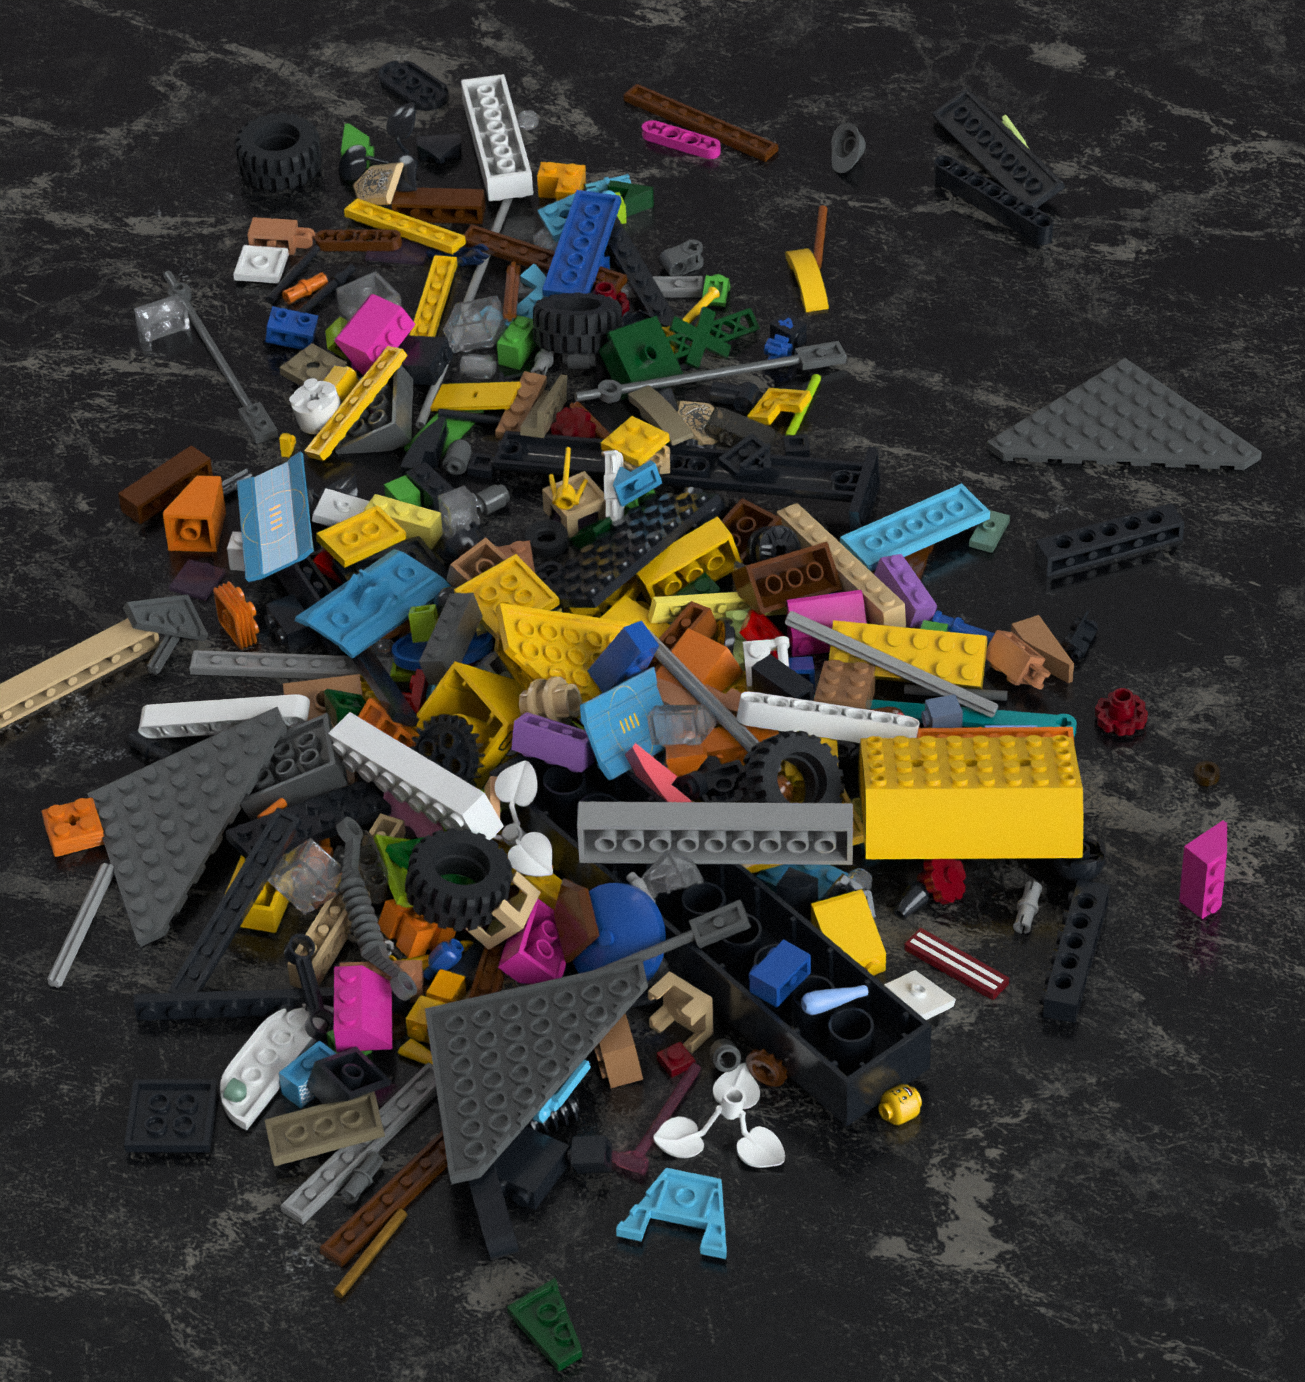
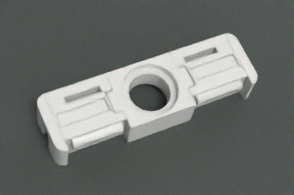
(613, 462)

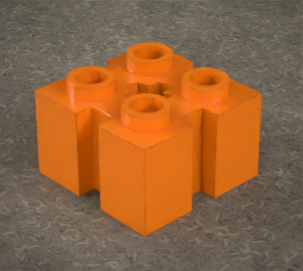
(410, 930)

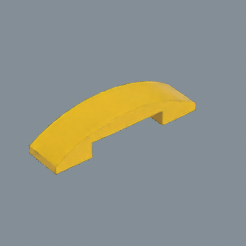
(808, 278)

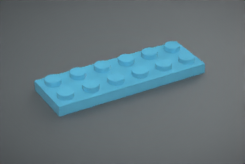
(916, 526)

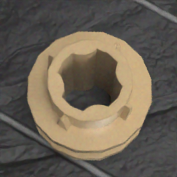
(551, 700)

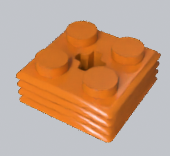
(236, 615)
(73, 826)

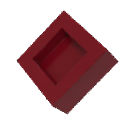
(675, 1059)

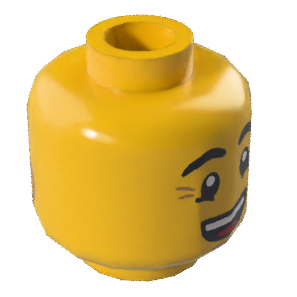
(900, 1104)

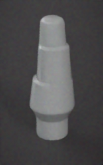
(636, 881)

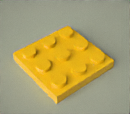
(510, 584)

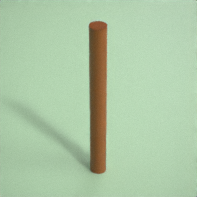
(820, 235)

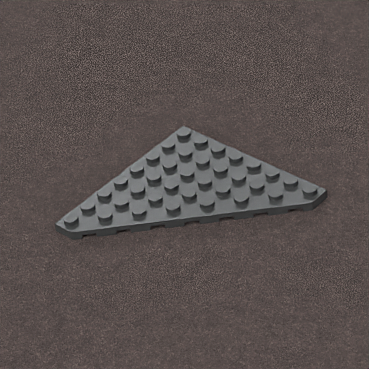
(1124, 419)
(173, 816)
(512, 1050)

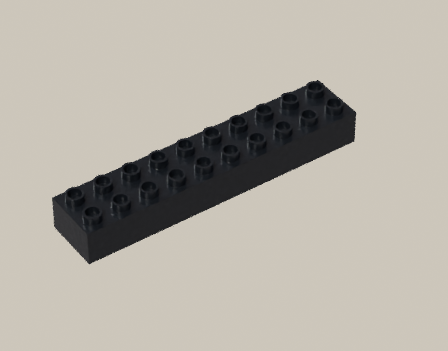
(836, 1055)

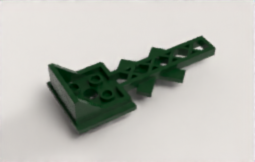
(628, 346)

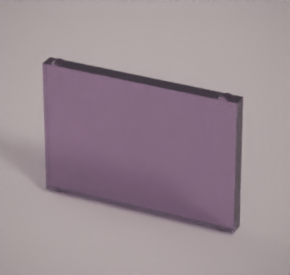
(409, 253)

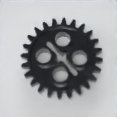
(451, 746)

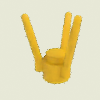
(565, 495)

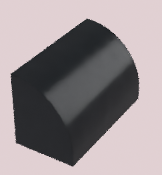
(798, 891)

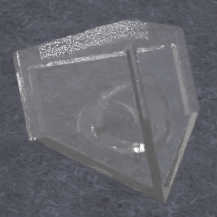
(671, 873)

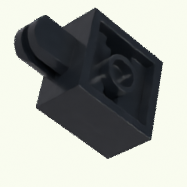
(721, 781)

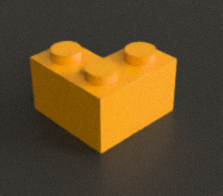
(560, 180)

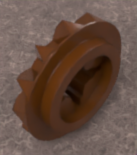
(766, 1068)

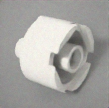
(314, 404)

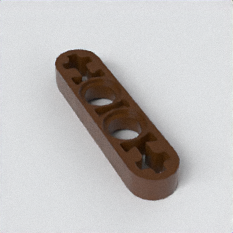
(334, 240)

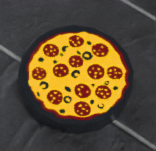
(725, 634)

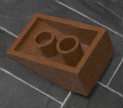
(744, 520)

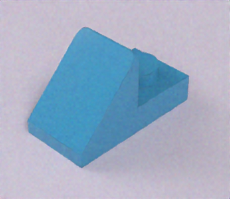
(636, 483)

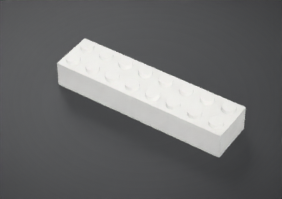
(497, 138)
(413, 778)

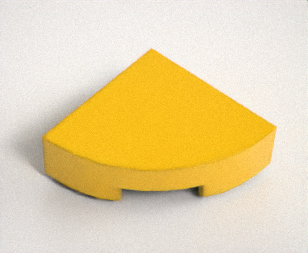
(287, 444)

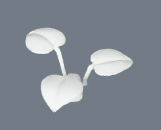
(531, 851)
(734, 1092)

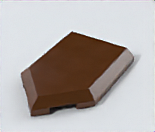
(574, 919)

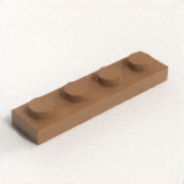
(529, 392)

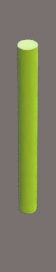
(798, 417)

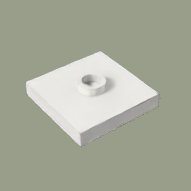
(261, 264)
(337, 507)
(921, 994)

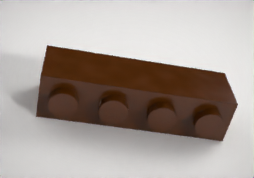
(442, 205)
(163, 484)

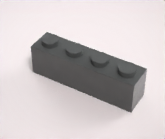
(450, 636)

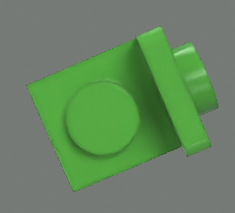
(721, 284)

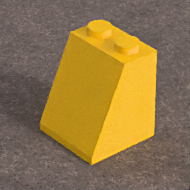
(852, 928)

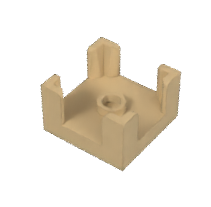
(590, 502)
(510, 914)
(684, 1005)

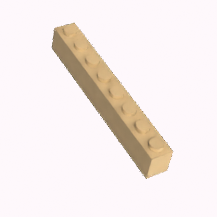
(880, 603)
(72, 669)

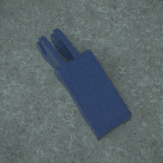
(464, 256)

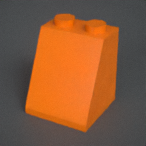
(196, 516)
(705, 659)

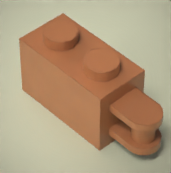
(279, 234)
(1016, 659)

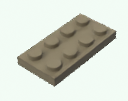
(324, 1128)

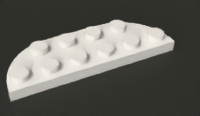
(261, 1059)

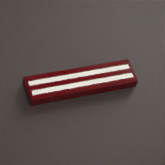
(956, 964)

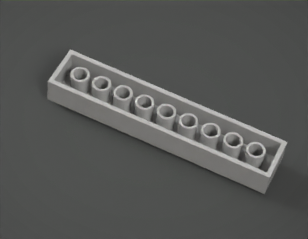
(716, 832)

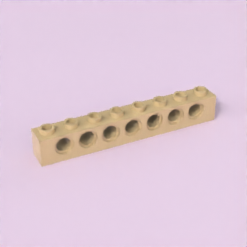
(332, 923)

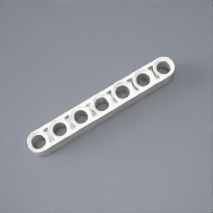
(216, 716)
(821, 718)

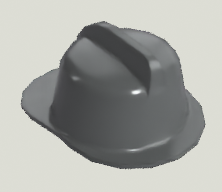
(847, 147)

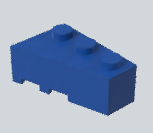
(624, 656)

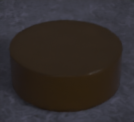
(1206, 773)
(399, 1026)

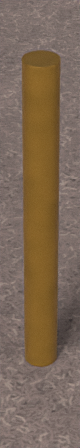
(369, 1254)

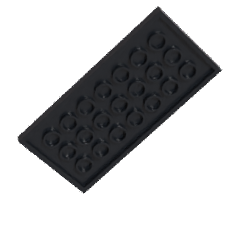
(628, 547)

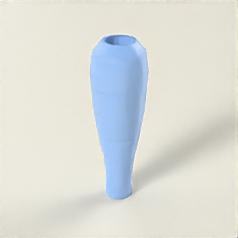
(827, 999)

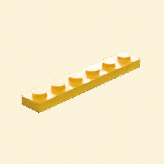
(408, 227)
(434, 296)
(355, 403)

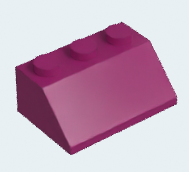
(371, 330)
(823, 609)
(1204, 871)
(536, 950)
(362, 1009)

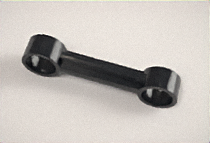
(309, 986)

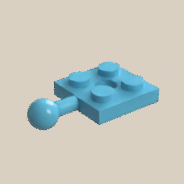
(554, 214)

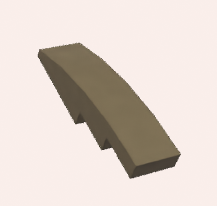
(660, 414)

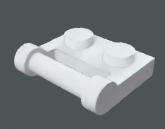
(757, 650)

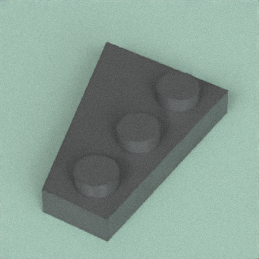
(167, 616)

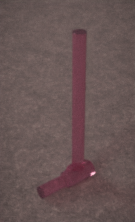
(636, 1160)

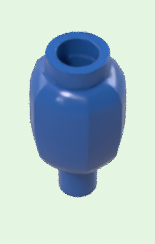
(443, 957)

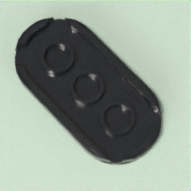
(413, 85)

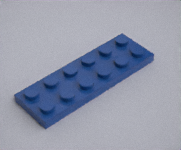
(582, 243)

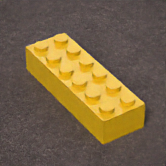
(947, 655)

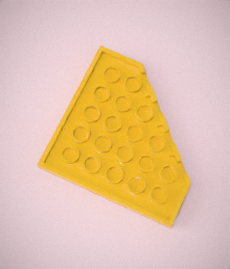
(556, 643)

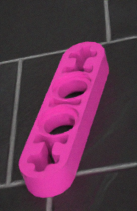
(658, 132)

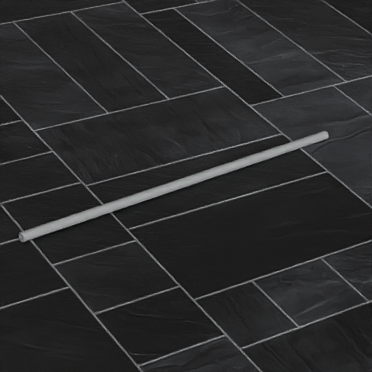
(470, 295)

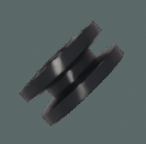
(771, 542)

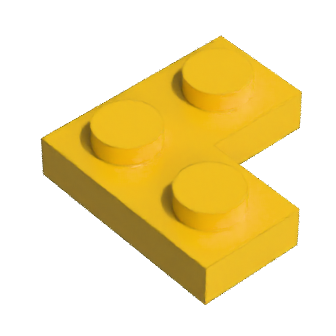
(779, 400)

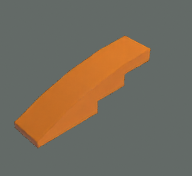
(376, 715)

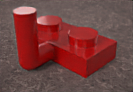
(419, 687)

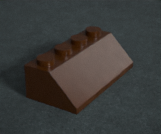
(786, 577)

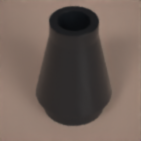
(912, 899)

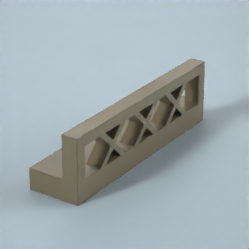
(545, 410)

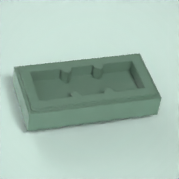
(989, 532)

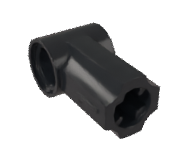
(741, 397)

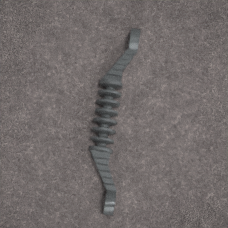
(362, 913)

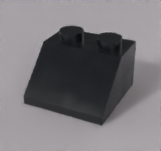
(345, 1077)

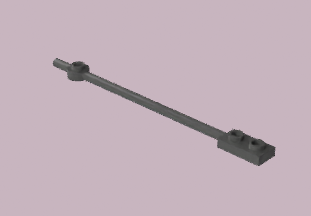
(807, 358)
(252, 415)
(705, 930)

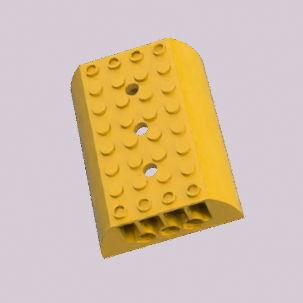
(970, 797)

